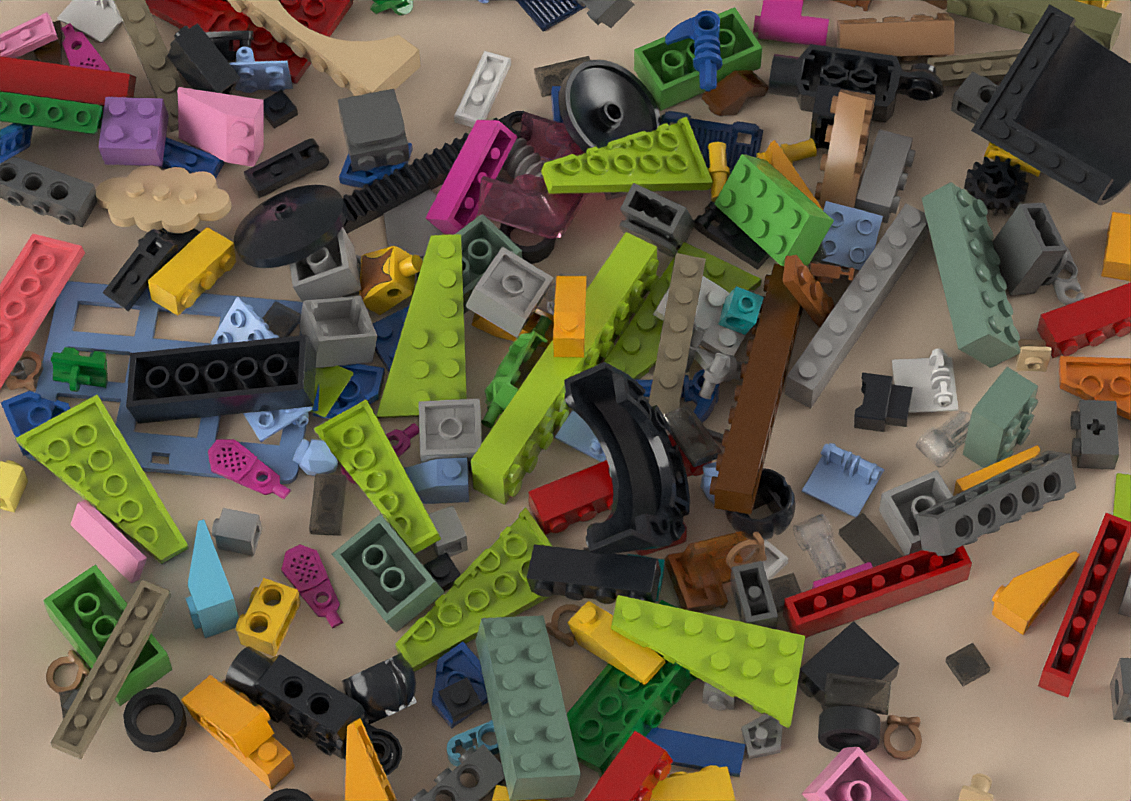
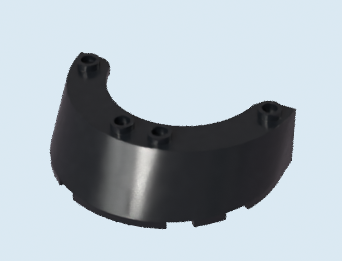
(643, 464)

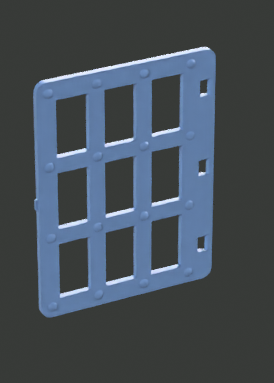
(185, 454)

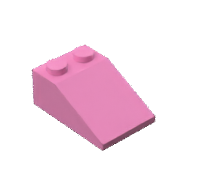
(222, 125)
(852, 778)

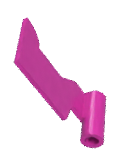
(784, 23)

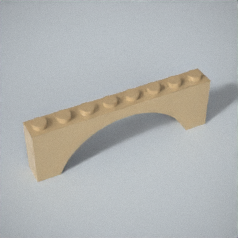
(356, 65)

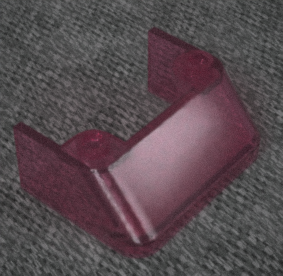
(527, 200)

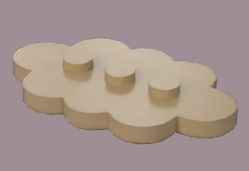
(163, 199)

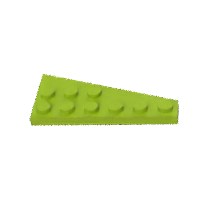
(654, 160)
(432, 341)
(639, 343)
(96, 462)
(487, 589)
(728, 654)

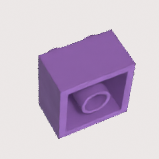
(133, 131)

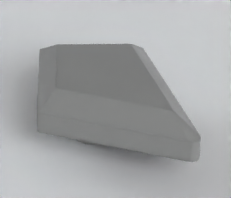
(762, 736)

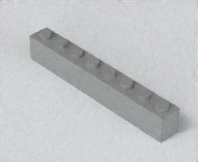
(857, 306)

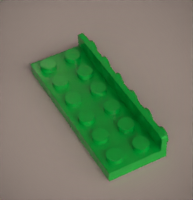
(50, 113)
(619, 706)

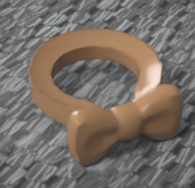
(30, 383)
(758, 555)
(552, 628)
(72, 658)
(913, 724)

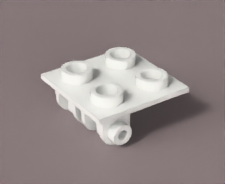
(92, 17)
(931, 382)

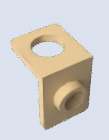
(1033, 355)

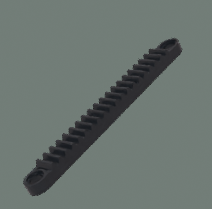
(408, 182)

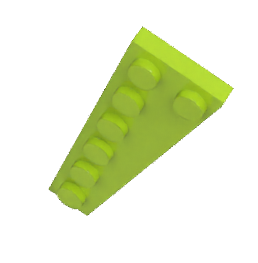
(370, 460)

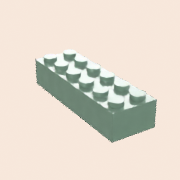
(971, 275)
(527, 708)

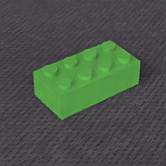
(669, 68)
(773, 211)
(87, 615)

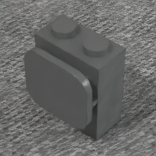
(374, 130)
(656, 220)
(1030, 249)

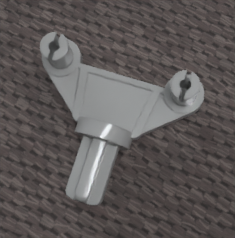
(717, 367)

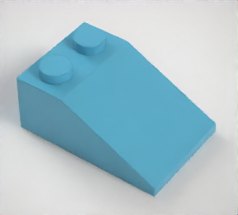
(211, 598)

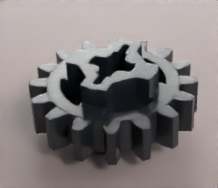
(997, 184)

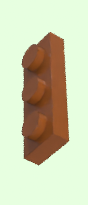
(807, 290)

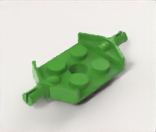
(501, 389)

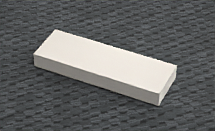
(482, 89)

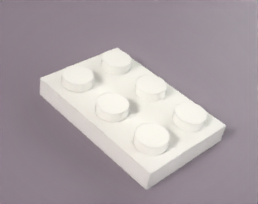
(709, 308)

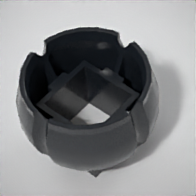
(780, 500)
(383, 688)

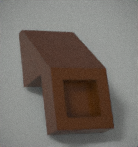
(733, 91)

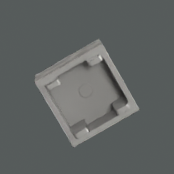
(509, 292)
(339, 330)
(450, 429)

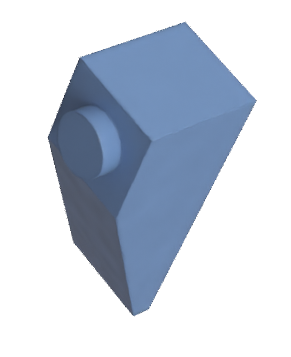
(441, 480)

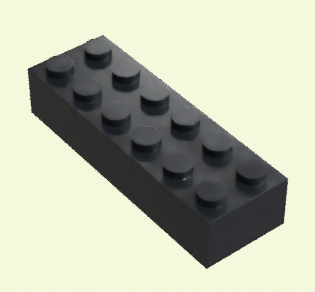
(221, 379)

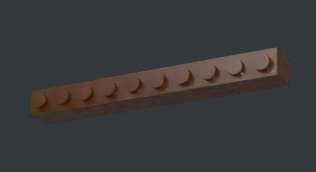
(757, 398)

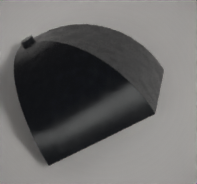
(1065, 109)

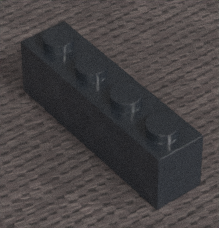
(591, 575)

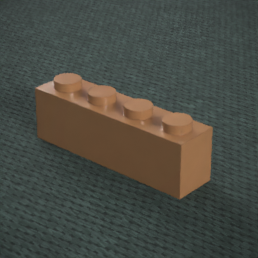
(899, 37)
(847, 148)

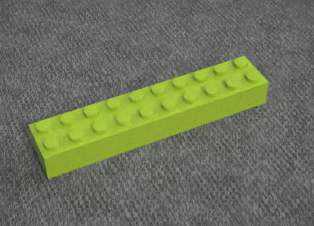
(540, 402)

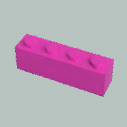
(479, 157)

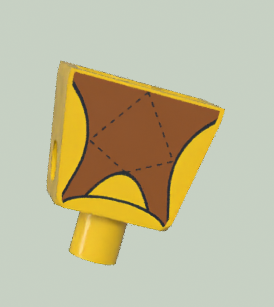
(387, 277)

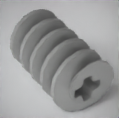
(523, 160)

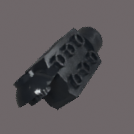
(852, 71)
(307, 704)

